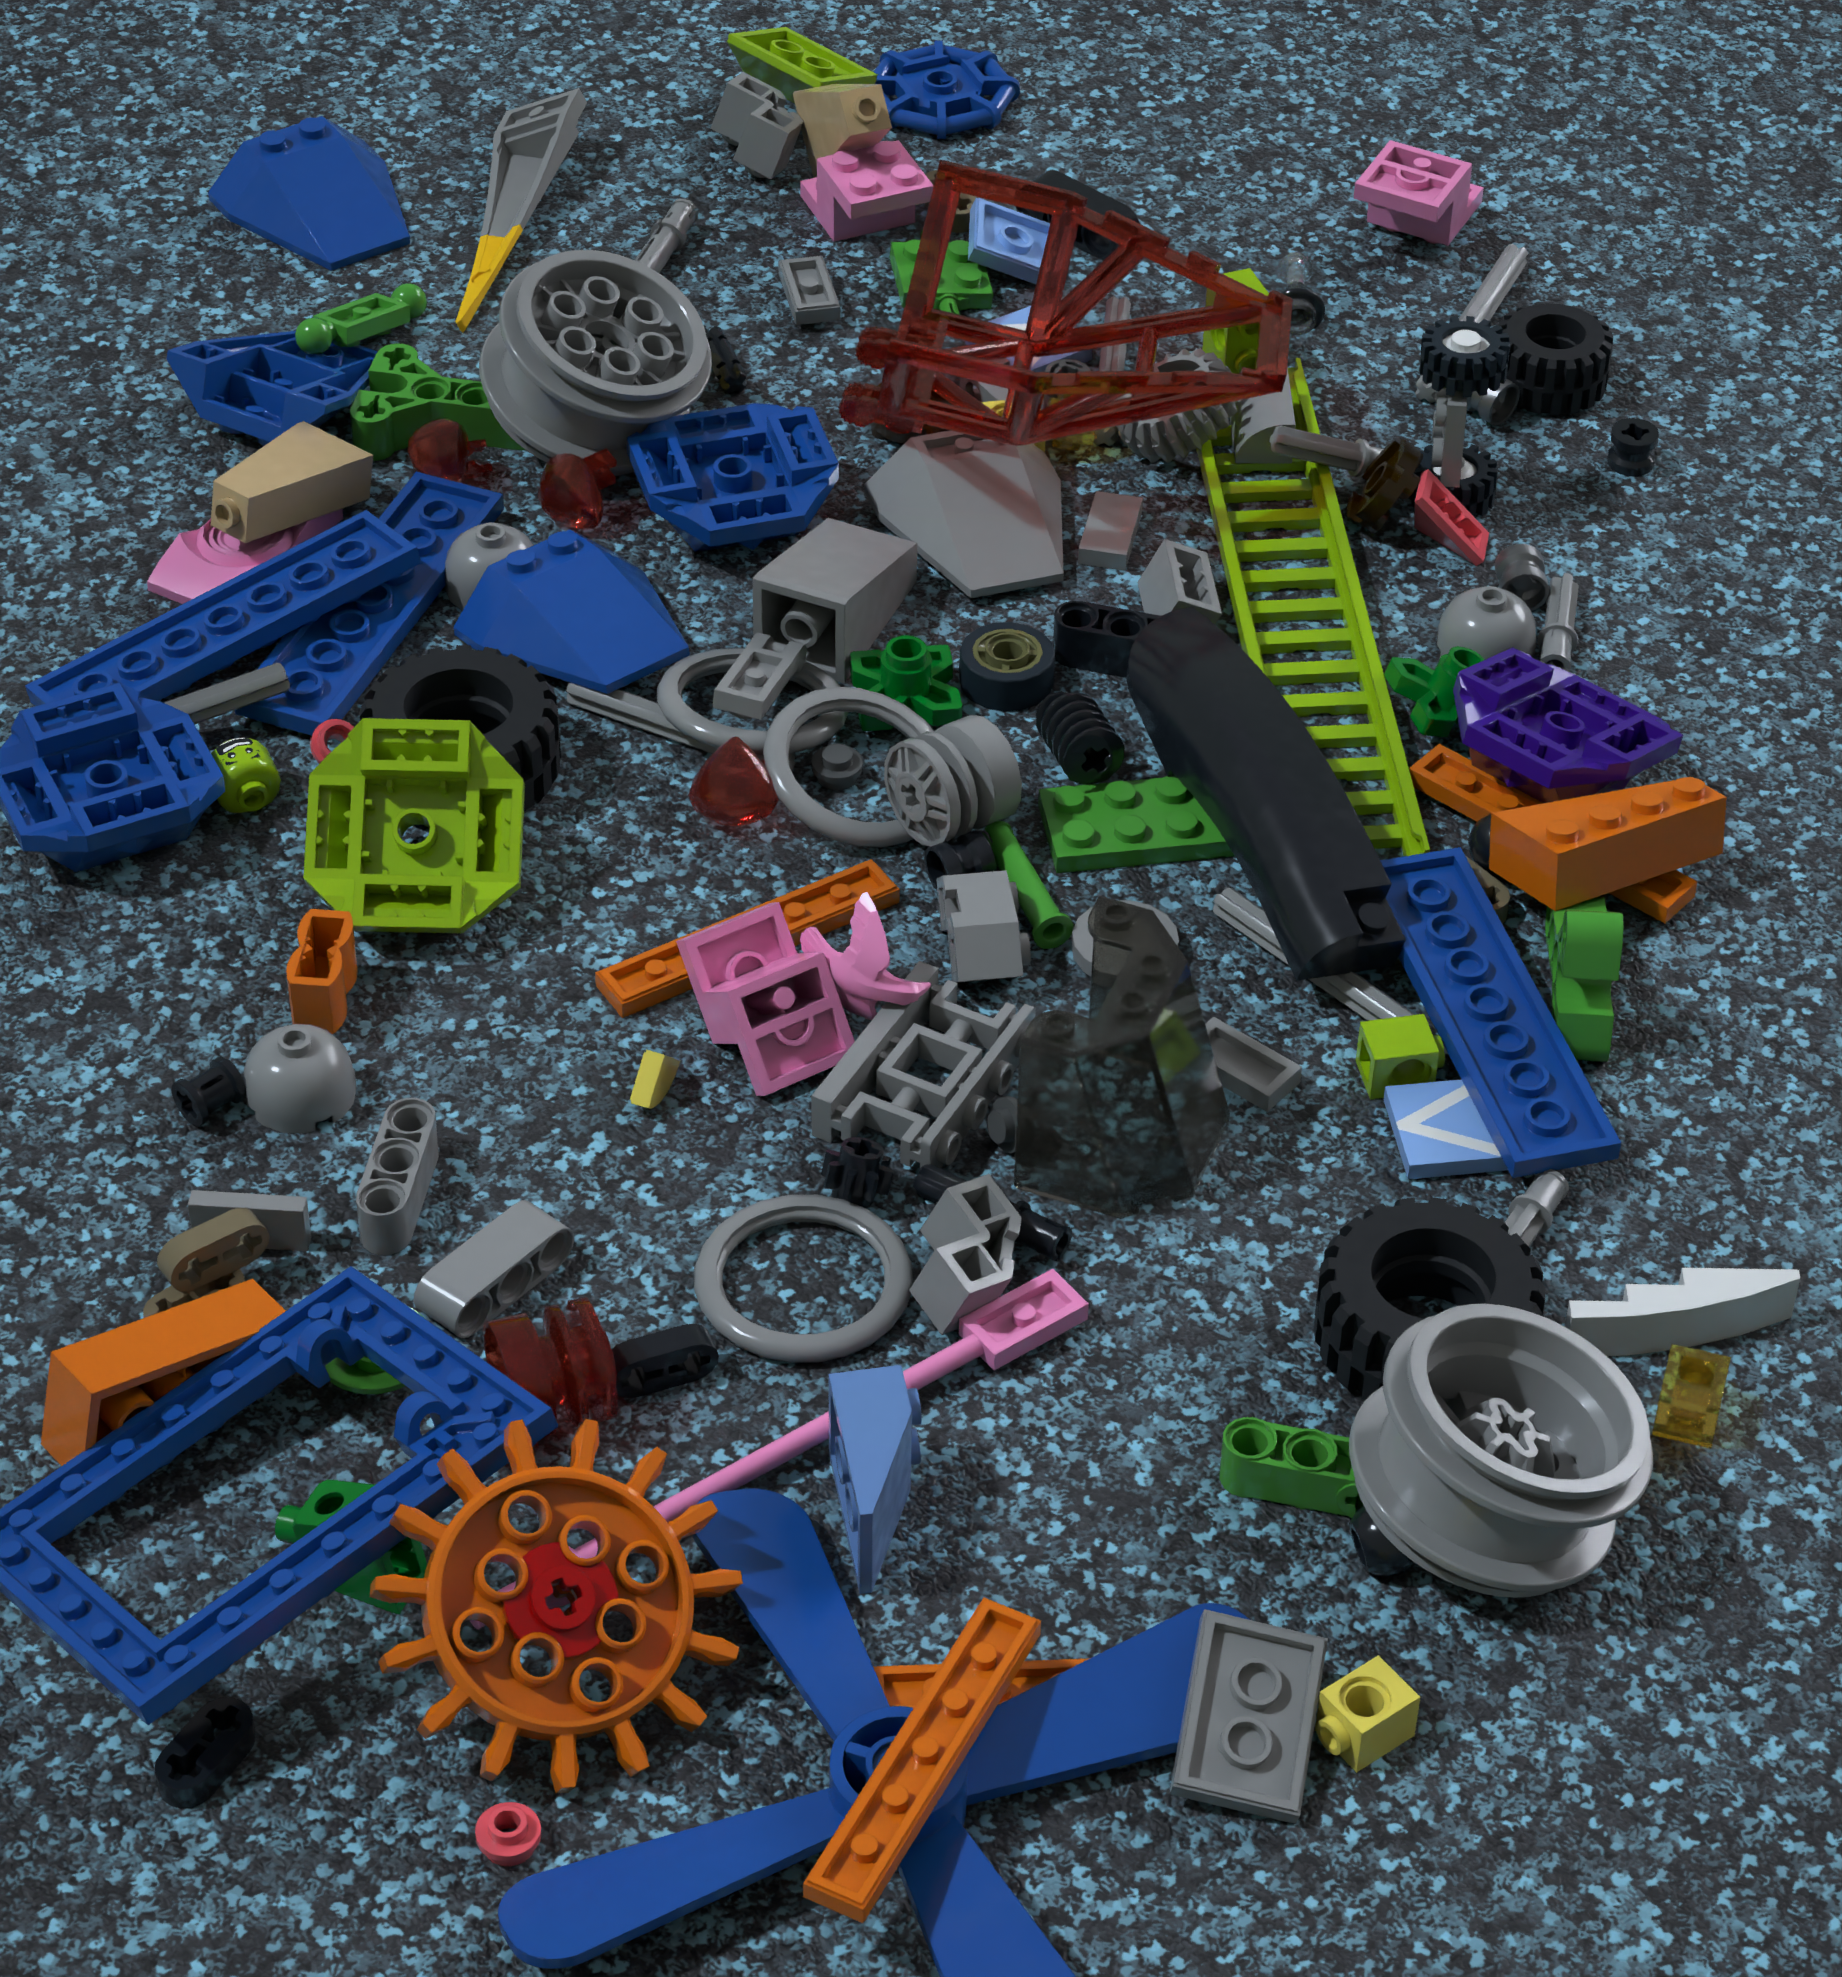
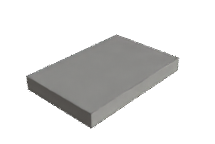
(1249, 1716)

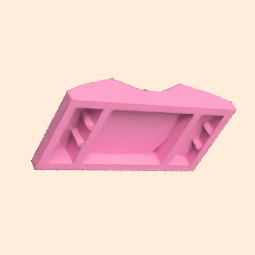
(210, 557)

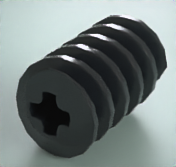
(1079, 737)

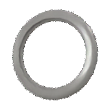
(715, 734)
(793, 795)
(803, 1347)

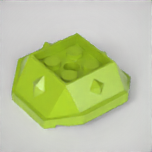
(402, 777)

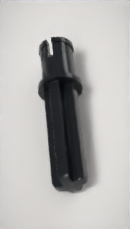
(1035, 1230)

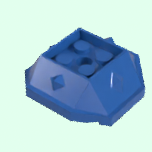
(735, 473)
(104, 777)

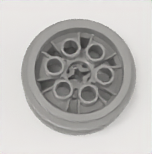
(592, 355)
(1500, 1450)

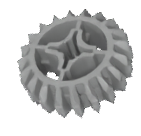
(1183, 431)

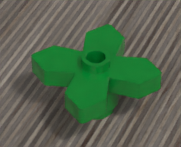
(911, 676)
(1431, 689)

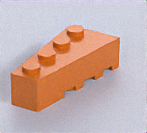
(1606, 840)
(128, 1368)

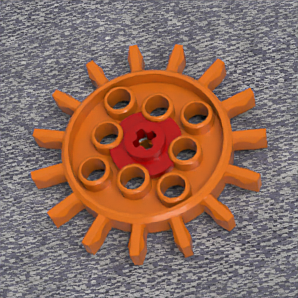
(575, 1640)

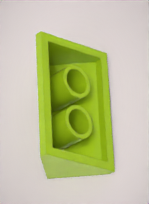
(793, 61)

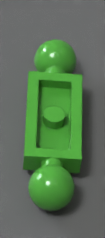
(360, 319)

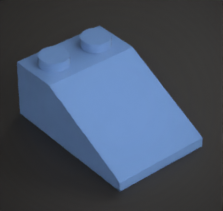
(872, 1459)

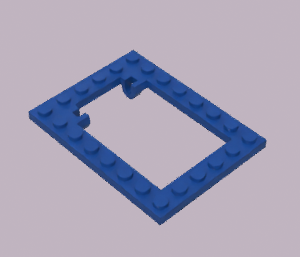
(341, 1320)

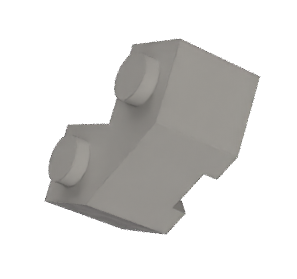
(758, 123)
(982, 926)
(972, 1254)

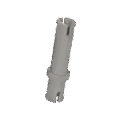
(668, 235)

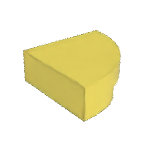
(653, 1079)

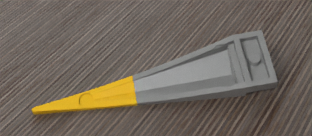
(524, 160)

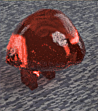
(444, 451)
(572, 488)
(733, 786)

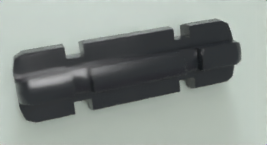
(725, 362)

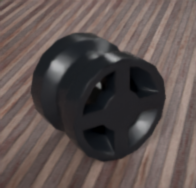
(1632, 447)

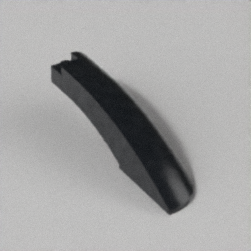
(1267, 793)

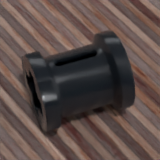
(208, 1091)

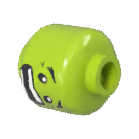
(247, 774)

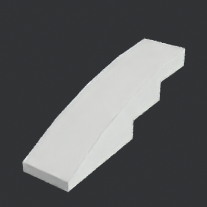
(1697, 1311)

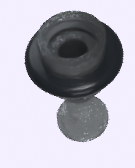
(1307, 306)

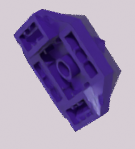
(1554, 729)

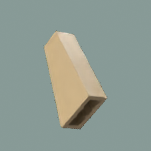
(841, 118)
(290, 483)

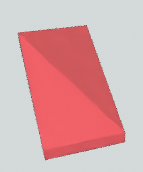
(1448, 521)

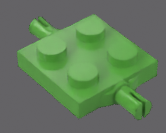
(961, 282)

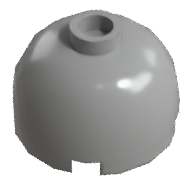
(474, 552)
(1487, 623)
(298, 1078)

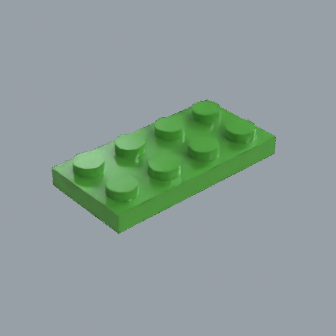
(1127, 825)

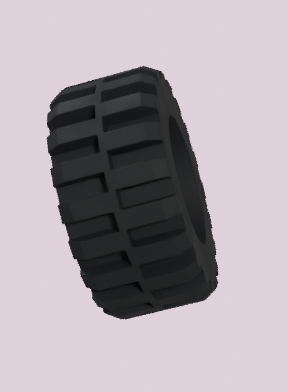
(493, 691)
(1412, 1253)

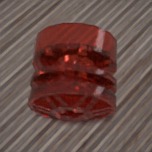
(564, 1365)

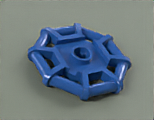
(943, 83)

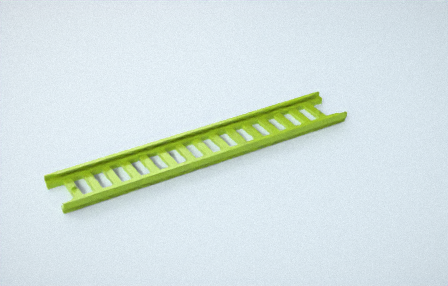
(1348, 605)

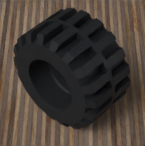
(1557, 357)

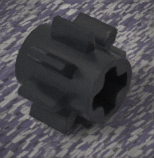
(857, 1171)

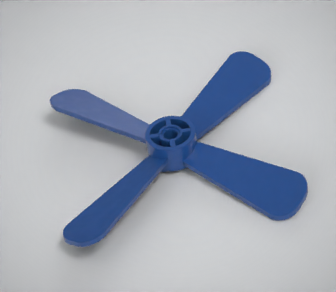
(1076, 1724)

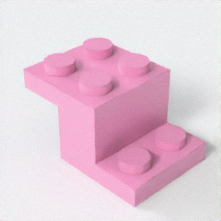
(866, 190)
(1418, 192)
(767, 998)

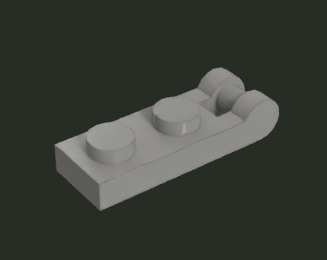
(758, 676)

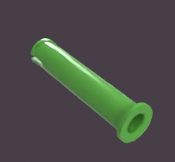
(1048, 924)

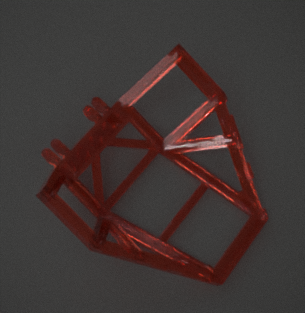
(916, 357)

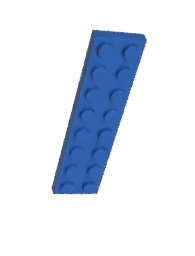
(240, 614)
(348, 646)
(1494, 1019)

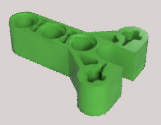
(410, 394)
(1584, 960)

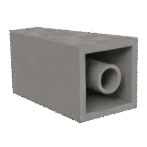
(834, 592)

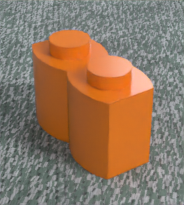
(322, 969)

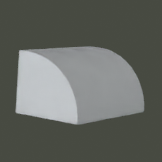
(1256, 423)
(1179, 580)

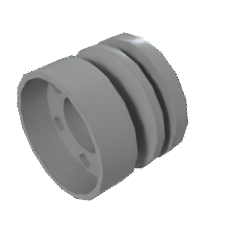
(952, 780)

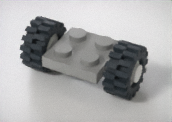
(1457, 361)

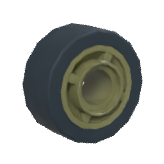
(1006, 666)

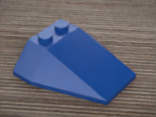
(313, 194)
(268, 382)
(573, 614)

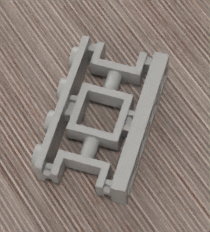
(890, 1048)

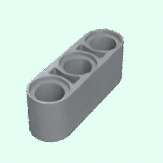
(397, 1176)
(493, 1268)

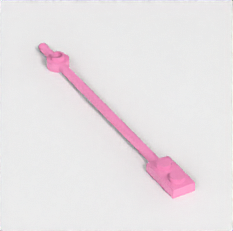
(993, 1332)

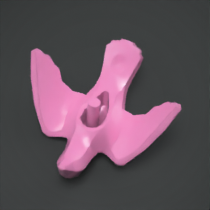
(861, 969)

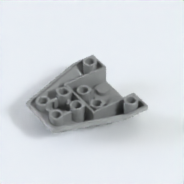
(975, 509)

